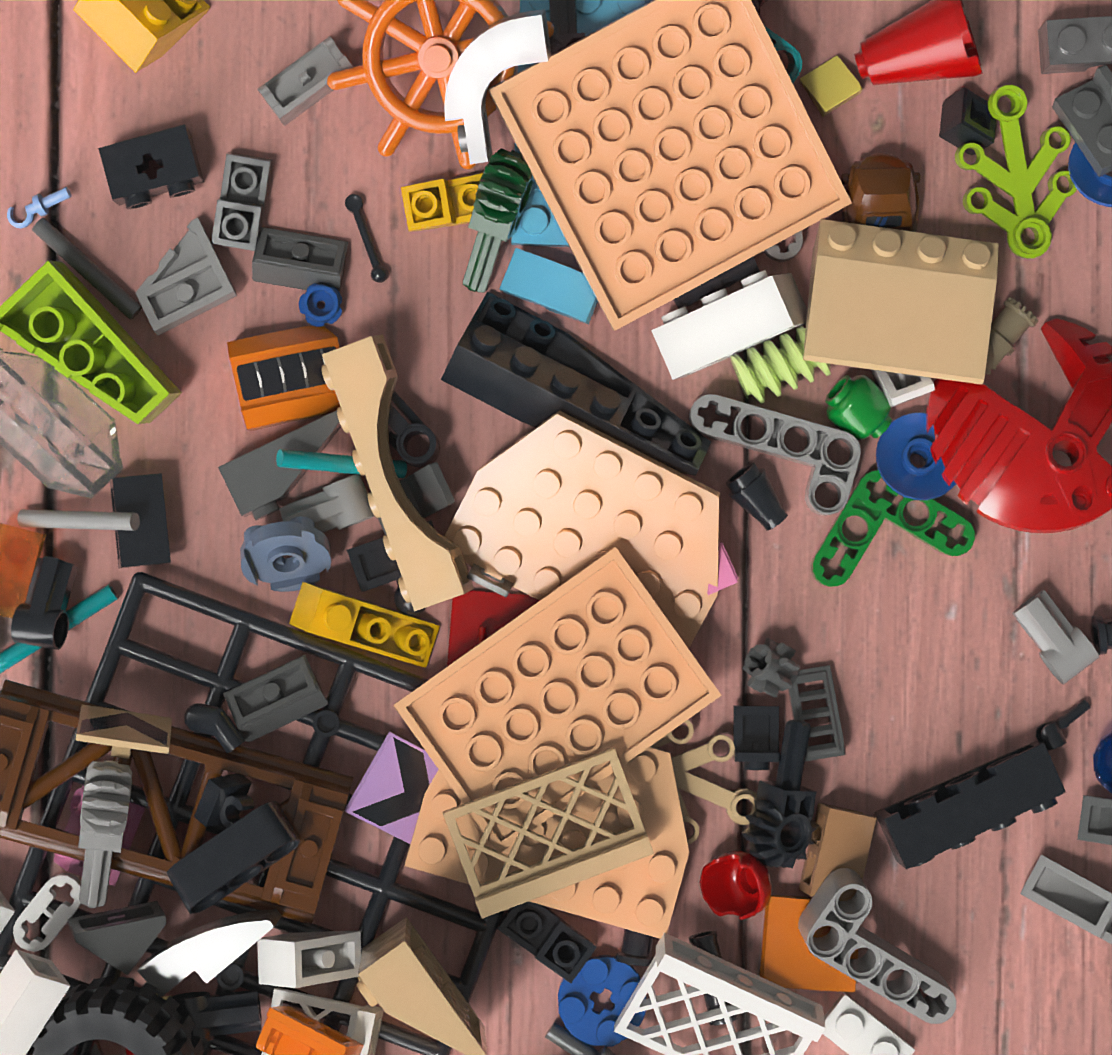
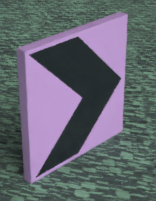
(394, 787)

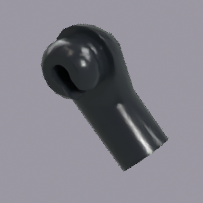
(215, 722)

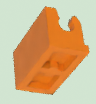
(295, 1033)

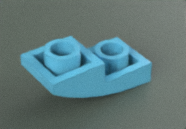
(549, 285)

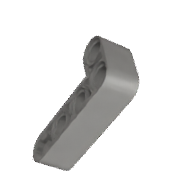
(773, 444)
(881, 956)

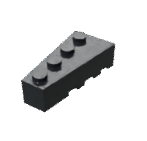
(970, 804)

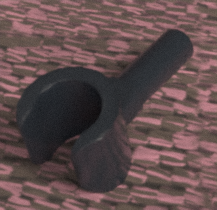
(1051, 732)

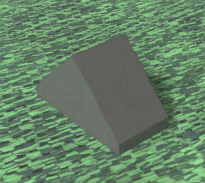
(119, 934)

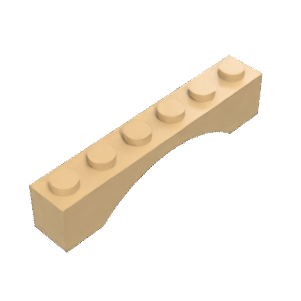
(364, 385)

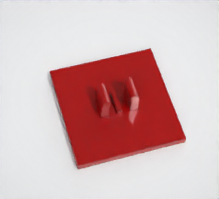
(479, 616)

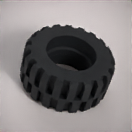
(121, 1015)

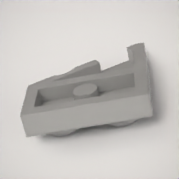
(186, 282)

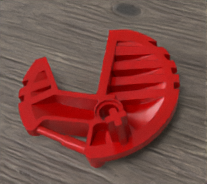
(1006, 455)

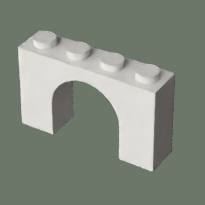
(28, 994)

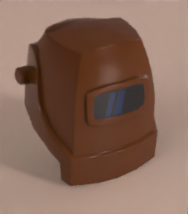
(882, 193)

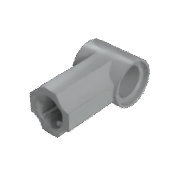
(338, 505)
(1062, 647)

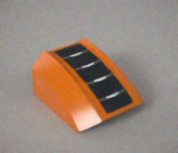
(282, 376)

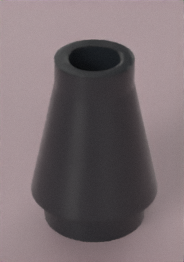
(755, 494)

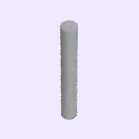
(79, 519)

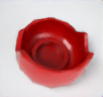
(736, 885)

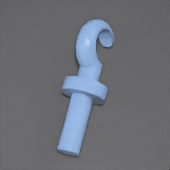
(40, 205)

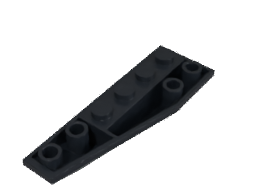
(539, 369)

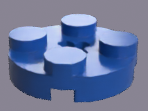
(577, 1006)

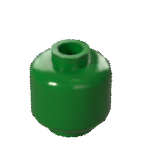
(858, 407)

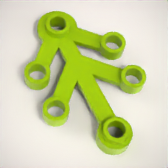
(1019, 179)

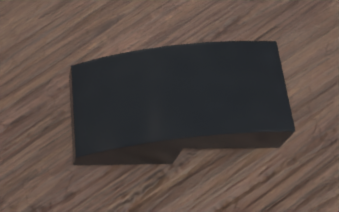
(548, 938)

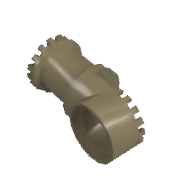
(1006, 331)

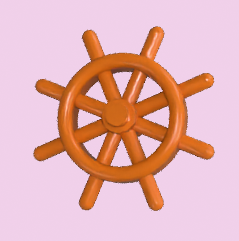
(434, 56)

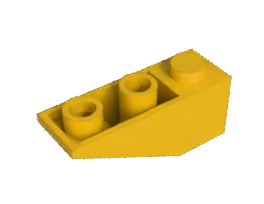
(363, 625)

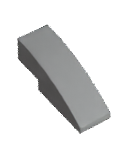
(1071, 897)

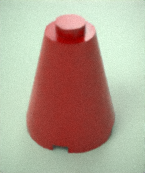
(922, 46)

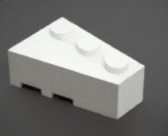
(729, 323)

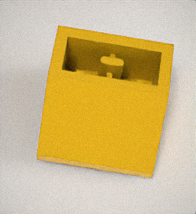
(141, 28)

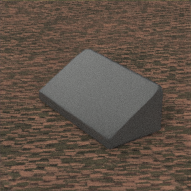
(298, 259)
(275, 699)

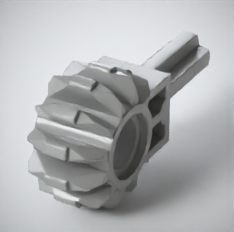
(102, 826)

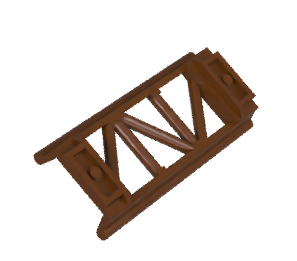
(312, 809)

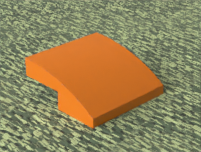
(786, 955)

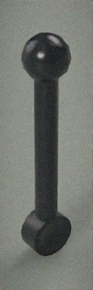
(354, 205)

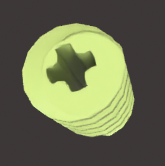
(775, 366)

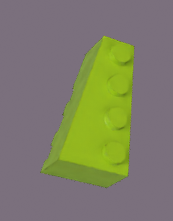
(84, 342)

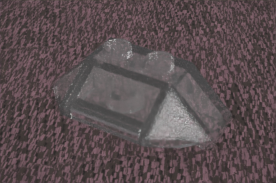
(55, 427)

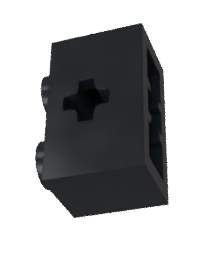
(128, 159)

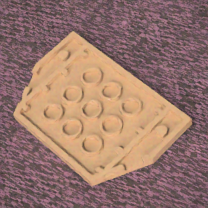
(576, 495)
(629, 897)

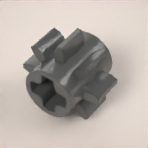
(771, 667)

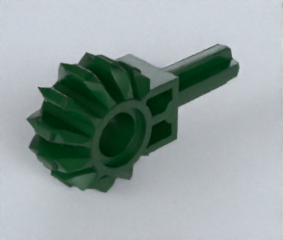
(496, 213)

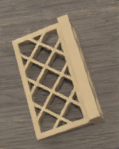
(560, 870)

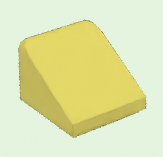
(831, 85)

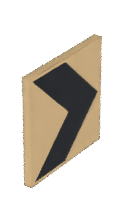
(124, 730)

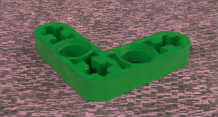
(874, 514)

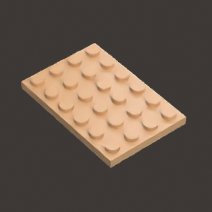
(555, 686)

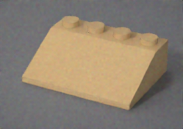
(900, 301)
(416, 989)

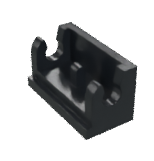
(150, 541)

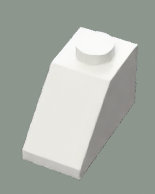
(308, 958)

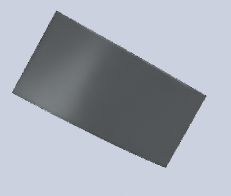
(241, 201)

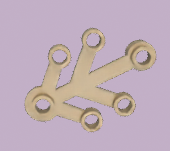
(701, 787)

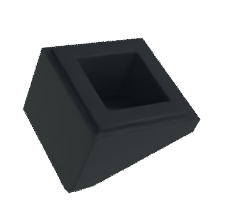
(967, 120)

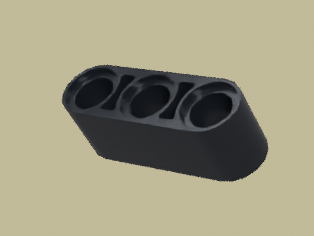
(233, 857)

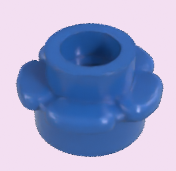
(316, 316)

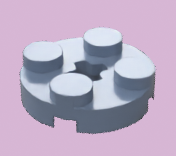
(267, 544)

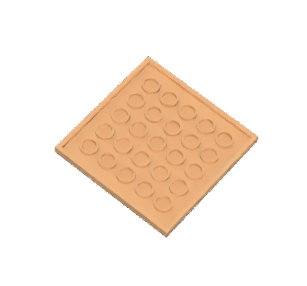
(669, 149)

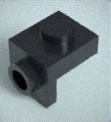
(756, 736)

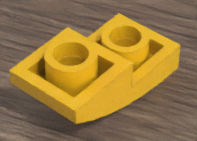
(440, 202)

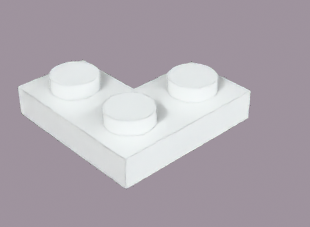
(861, 1032)

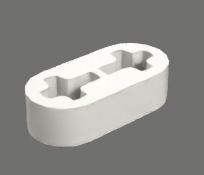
(40, 905)

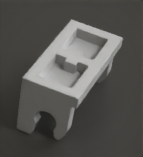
(304, 81)

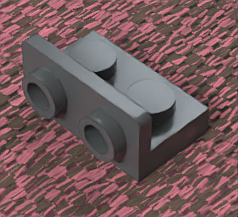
(1088, 118)

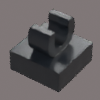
(224, 800)

